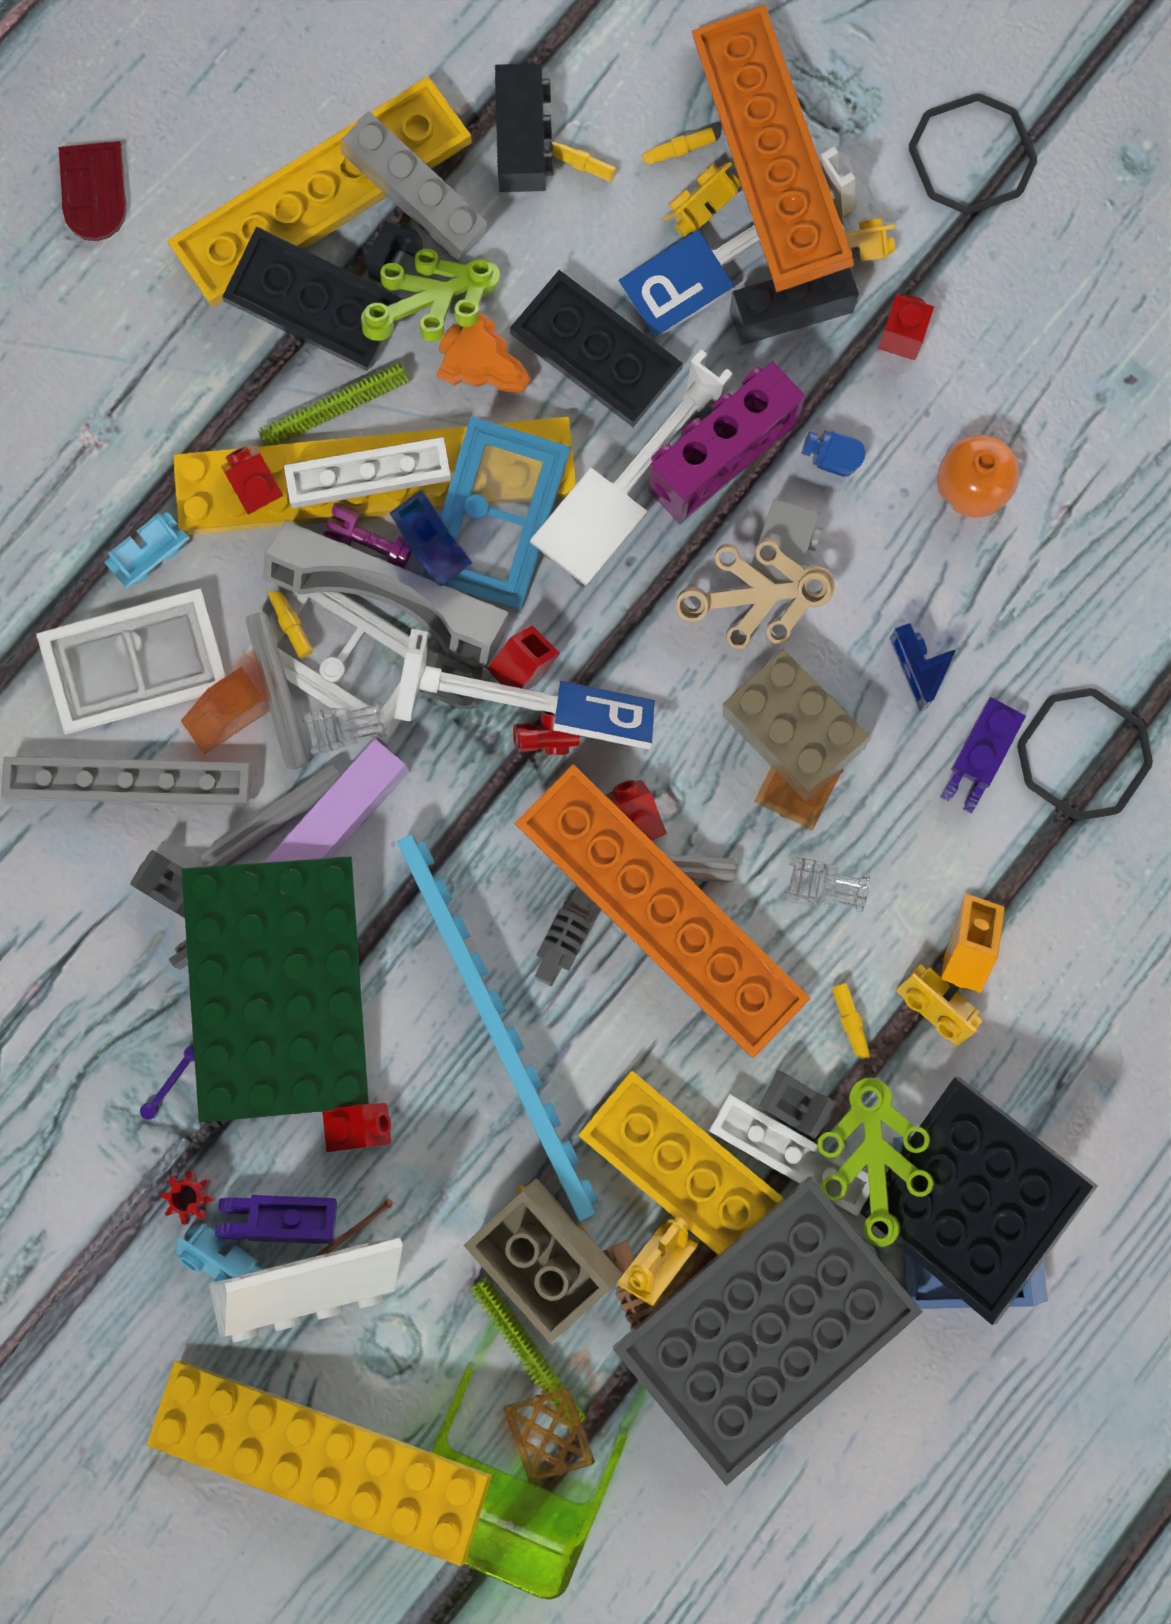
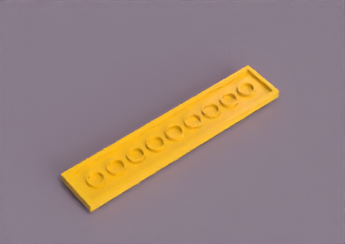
(210, 504)

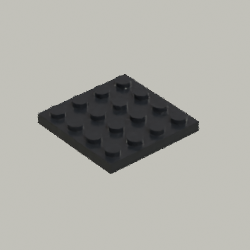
(993, 1203)

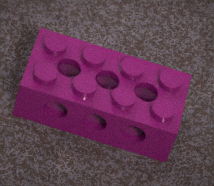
(725, 441)

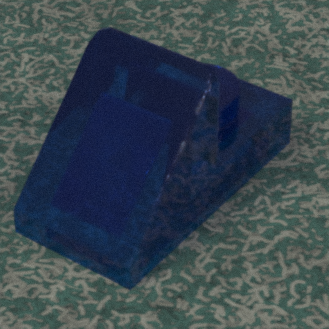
(921, 674)

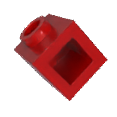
(906, 326)
(523, 659)

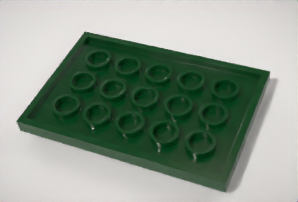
(274, 988)

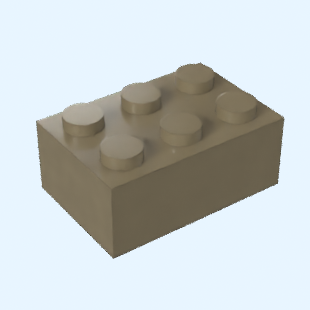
(795, 725)
(543, 1260)

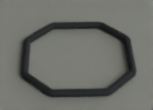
(956, 104)
(1116, 708)

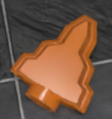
(480, 358)

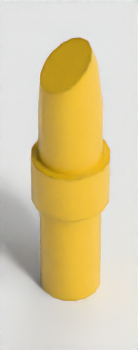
(679, 146)
(583, 161)
(290, 624)
(851, 1021)

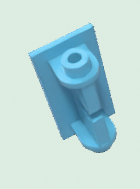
(135, 563)
(203, 1254)

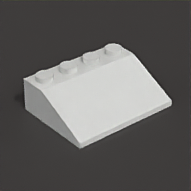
(306, 1287)

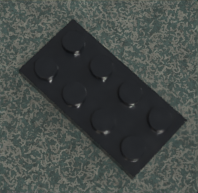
(306, 297)
(596, 348)

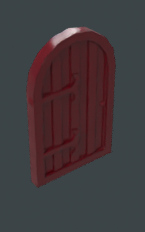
(93, 189)

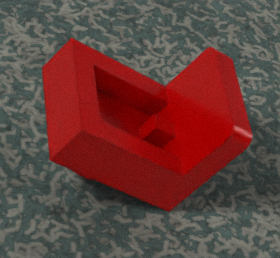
(251, 479)
(639, 806)
(357, 1127)

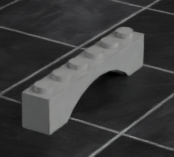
(313, 563)

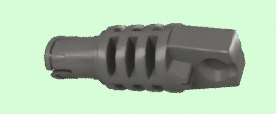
(564, 937)

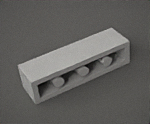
(413, 186)

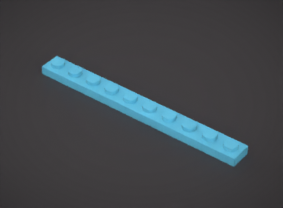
(505, 1040)

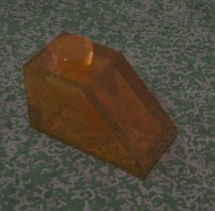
(224, 710)

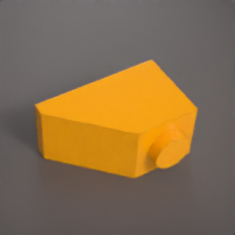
(973, 943)

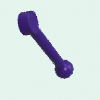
(149, 1110)

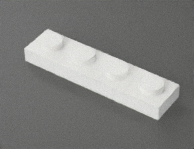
(367, 472)
(785, 1151)

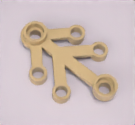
(761, 594)

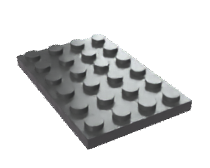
(767, 1330)

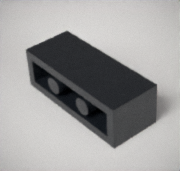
(522, 127)
(764, 313)

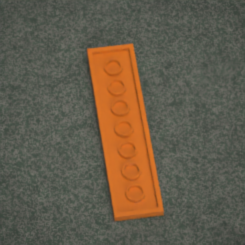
(772, 149)
(662, 911)

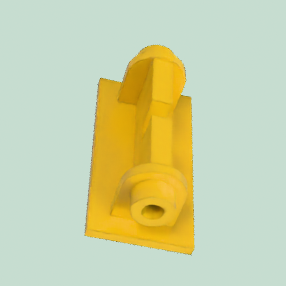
(713, 187)
(871, 240)
(953, 1019)
(659, 1261)

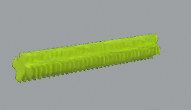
(334, 404)
(521, 1343)

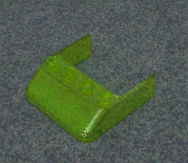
(525, 1530)

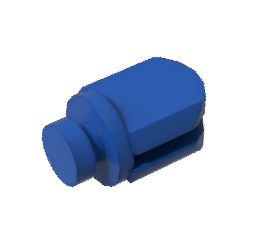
(834, 452)

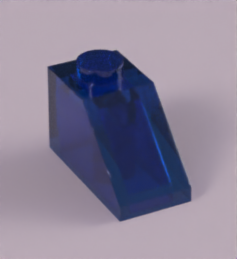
(430, 538)

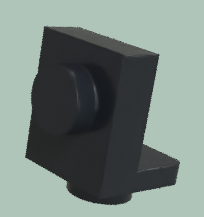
(387, 245)

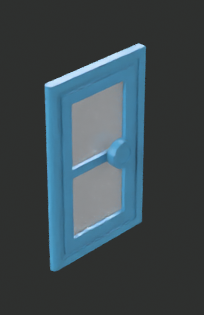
(497, 504)

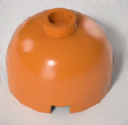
(978, 475)

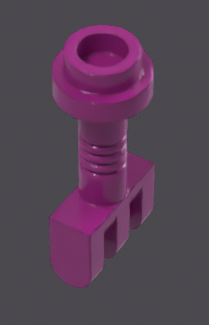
(397, 552)

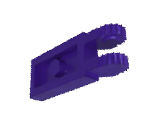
(984, 750)
(280, 1219)

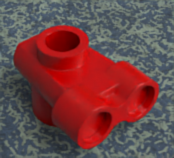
(535, 737)

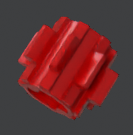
(179, 1186)

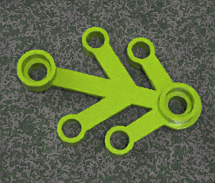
(476, 277)
(875, 1153)

